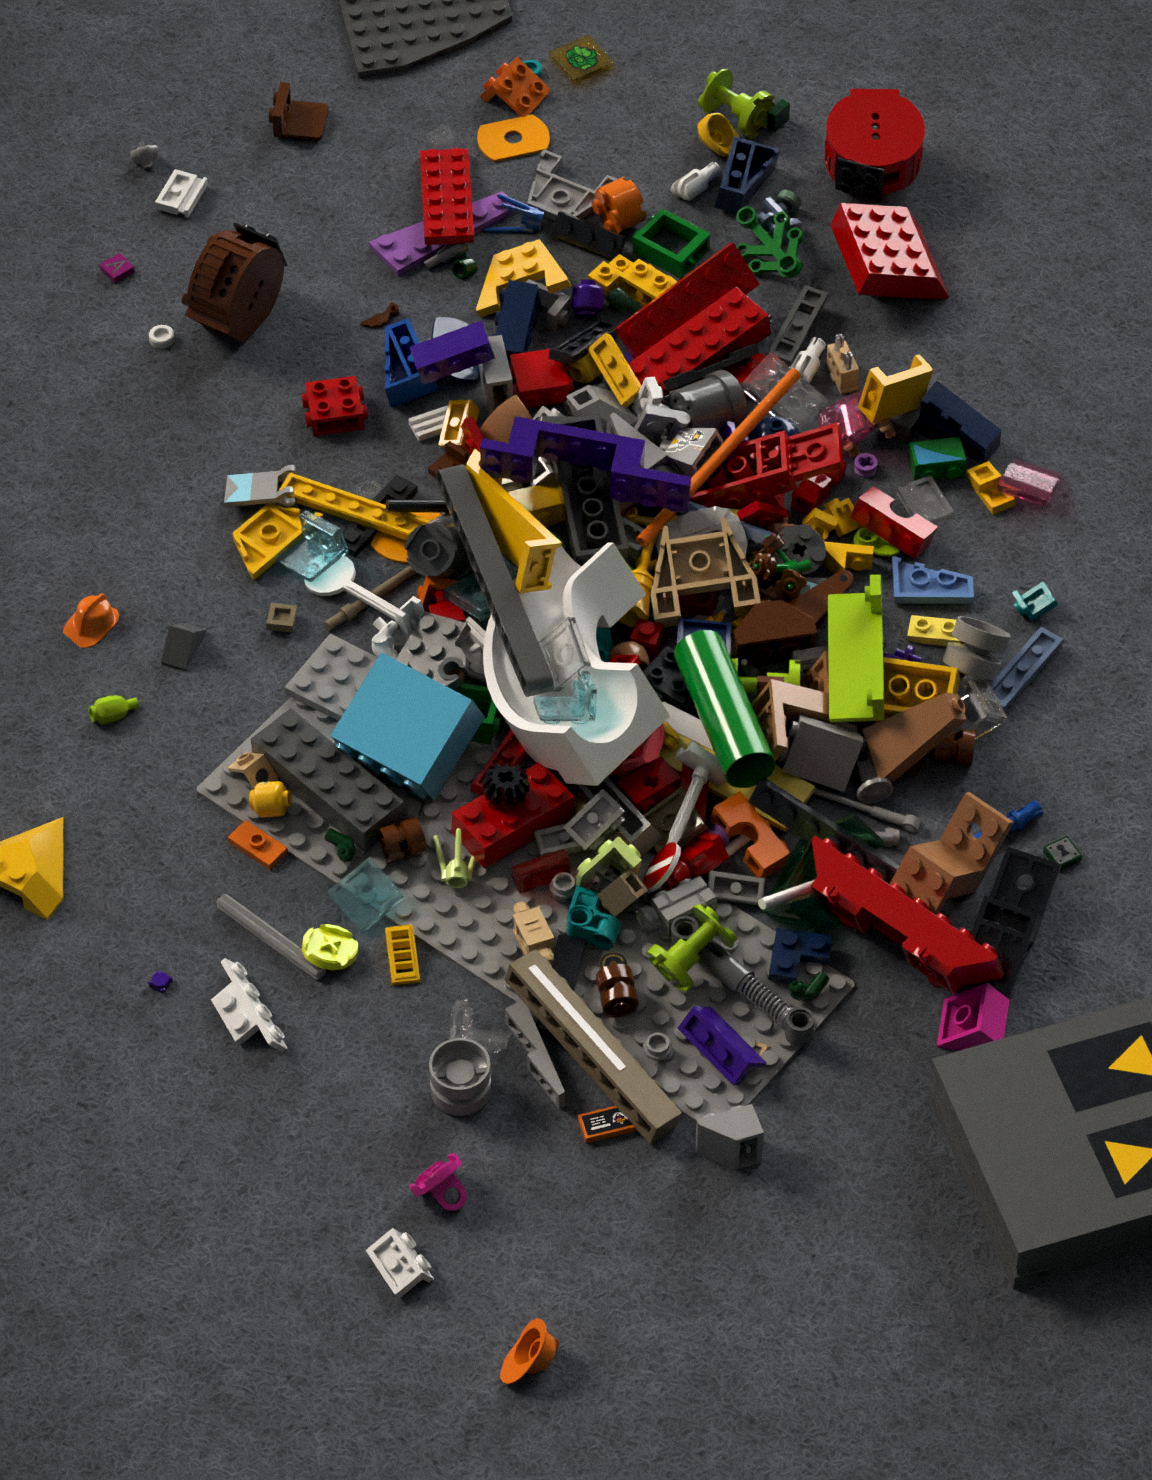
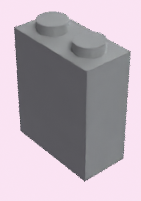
(496, 376)
(821, 752)

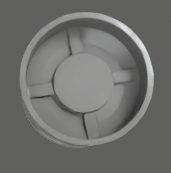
(974, 654)
(460, 1076)

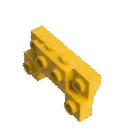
(636, 278)

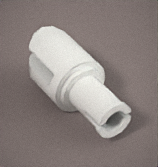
(695, 182)
(808, 361)

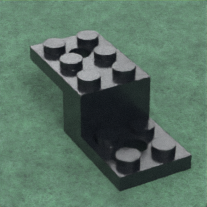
(1012, 915)

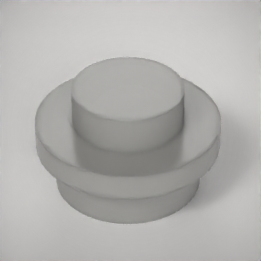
(563, 885)
(657, 1047)

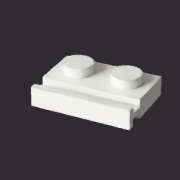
(181, 193)

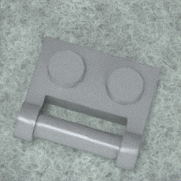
(655, 419)

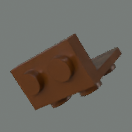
(297, 118)

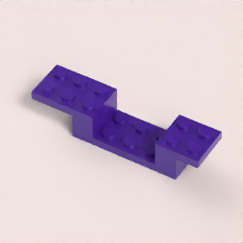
(580, 447)

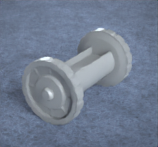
(872, 788)

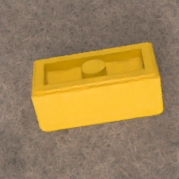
(455, 415)

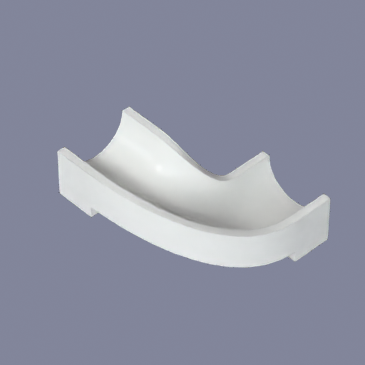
(625, 700)

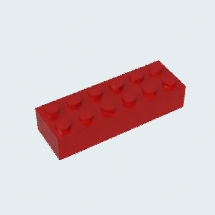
(704, 339)

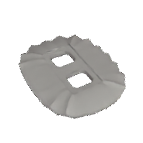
(705, 522)

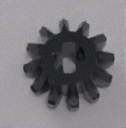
(505, 785)

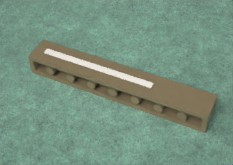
(593, 1046)

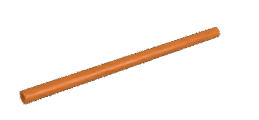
(723, 451)

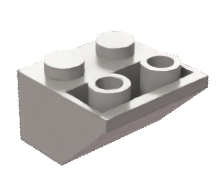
(731, 1137)

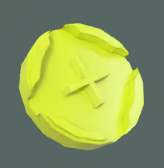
(329, 947)

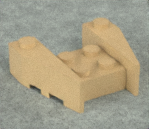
(701, 566)

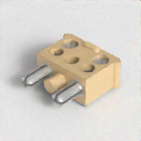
(842, 366)

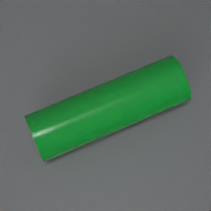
(724, 709)

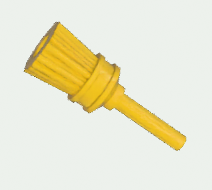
(641, 608)

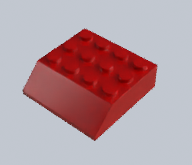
(886, 252)

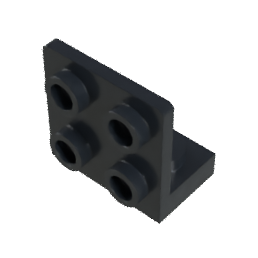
(667, 680)

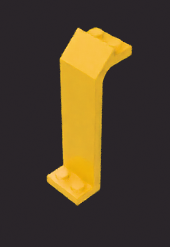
(515, 530)

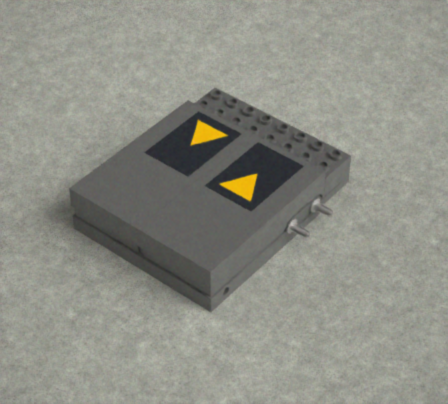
(1056, 1139)

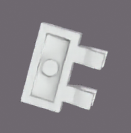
(650, 395)

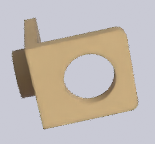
(250, 763)

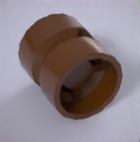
(957, 747)
(409, 833)
(617, 990)

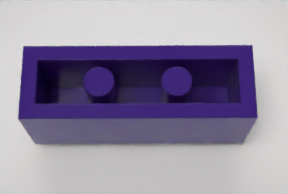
(452, 352)

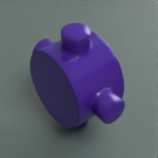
(160, 981)

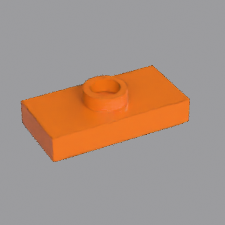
(257, 844)

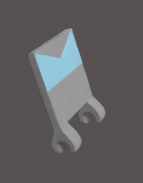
(259, 488)

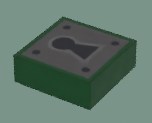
(1062, 852)

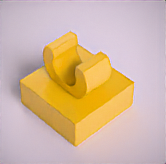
(821, 522)

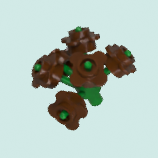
(765, 568)

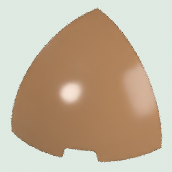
(500, 421)

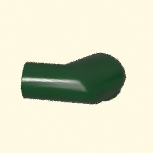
(344, 844)
(808, 991)

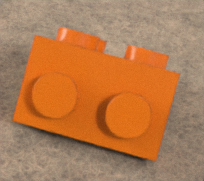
(517, 87)

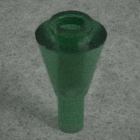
(622, 301)

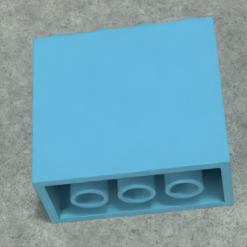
(407, 727)

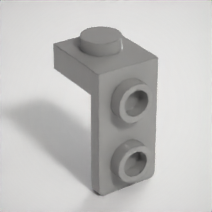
(559, 306)

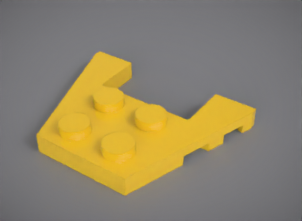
(519, 264)

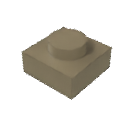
(282, 617)

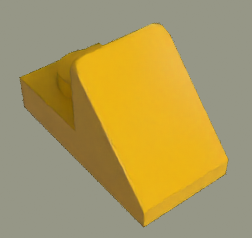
(847, 556)

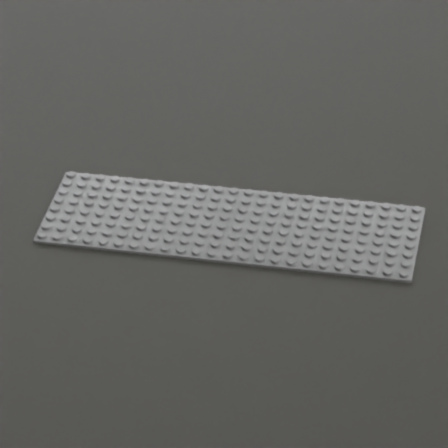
(477, 926)

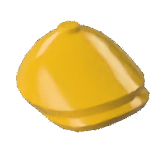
(716, 133)

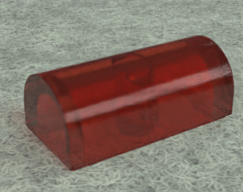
(539, 870)

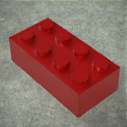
(494, 832)

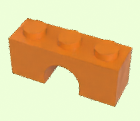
(740, 818)

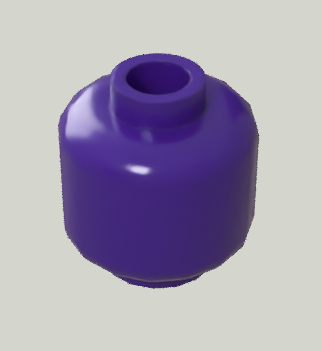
(587, 298)

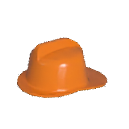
(91, 621)
(530, 1353)

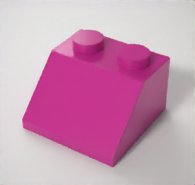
(973, 1018)

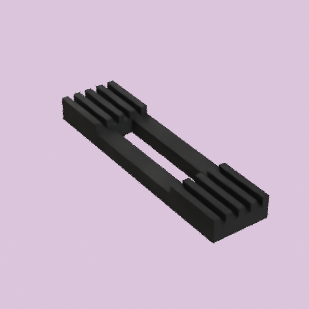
(741, 356)
(397, 488)

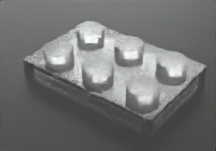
(799, 404)

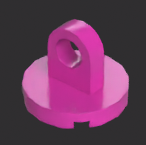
(438, 1179)

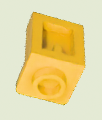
(842, 511)

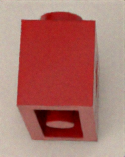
(650, 784)

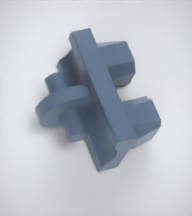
(766, 218)

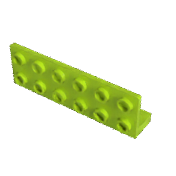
(856, 655)

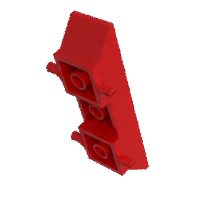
(928, 940)

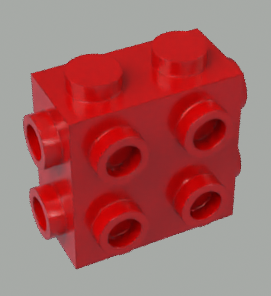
(539, 379)
(334, 406)

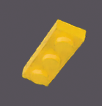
(615, 369)

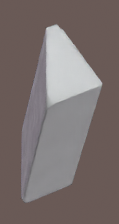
(736, 887)

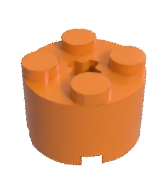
(619, 205)

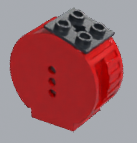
(873, 143)

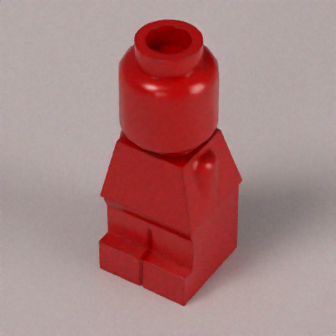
(815, 490)
(698, 859)

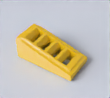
(397, 938)

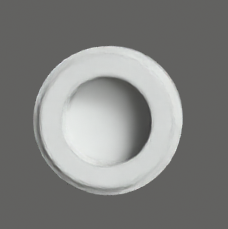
(161, 336)

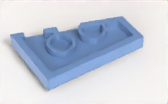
(926, 586)

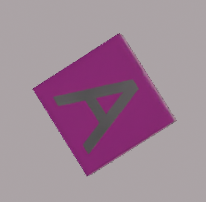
(117, 268)

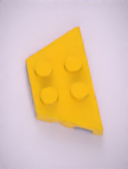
(268, 536)

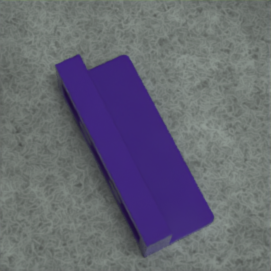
(720, 1043)

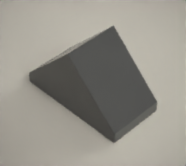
(181, 645)

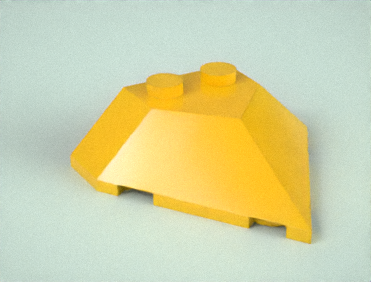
(34, 867)

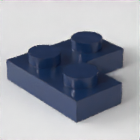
(797, 946)

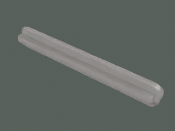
(268, 935)

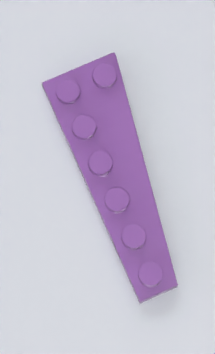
(407, 246)

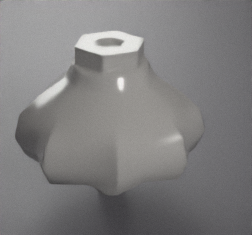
(144, 155)

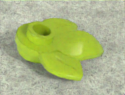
(881, 547)

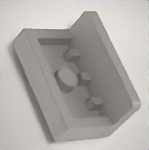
(595, 821)

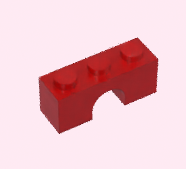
(907, 534)

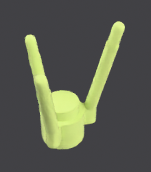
(456, 873)

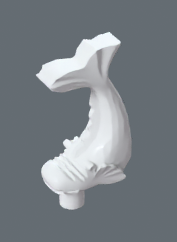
(384, 639)

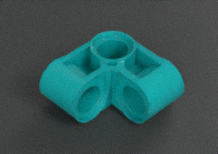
(596, 927)

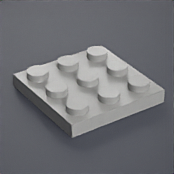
(331, 676)

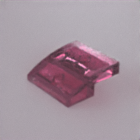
(852, 421)
(1029, 482)

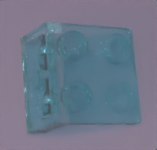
(317, 550)
(575, 709)

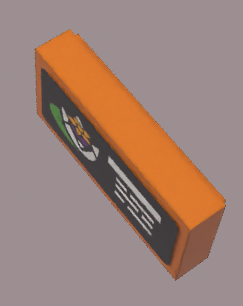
(604, 1124)

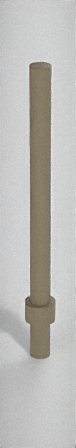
(350, 611)

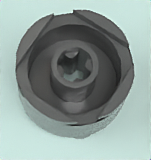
(805, 543)

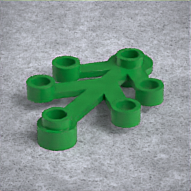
(771, 246)

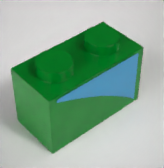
(937, 458)

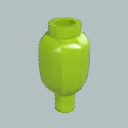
(111, 709)

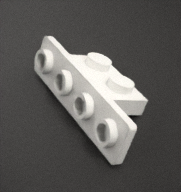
(242, 1009)

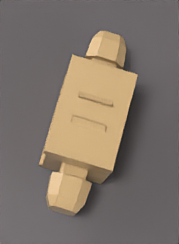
(533, 931)

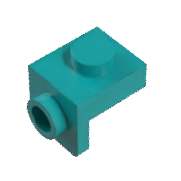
(1035, 601)

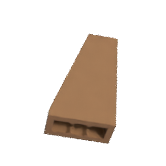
(911, 734)

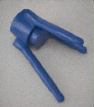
(531, 217)

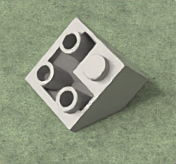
(601, 401)

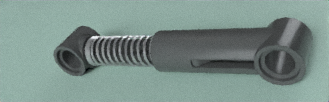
(742, 981)

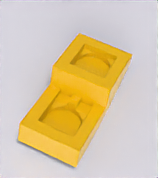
(985, 483)

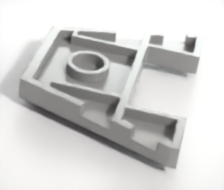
(557, 194)

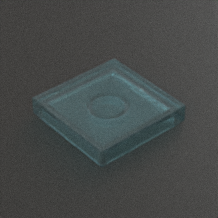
(365, 895)

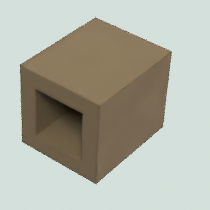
(622, 892)

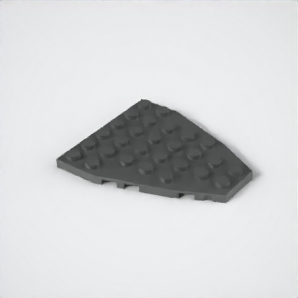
(399, 33)

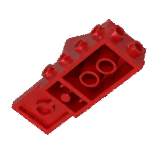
(770, 467)

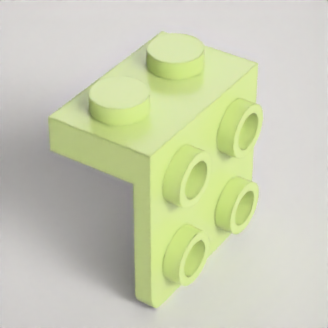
(615, 853)

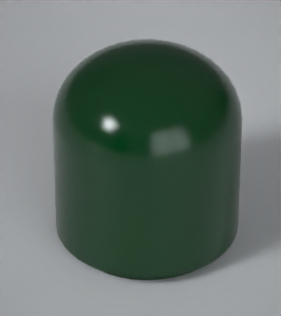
(469, 266)

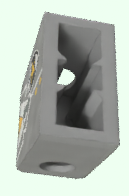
(691, 448)

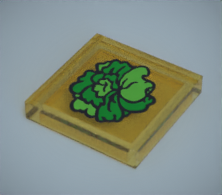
(581, 59)

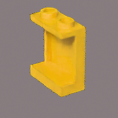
(894, 394)

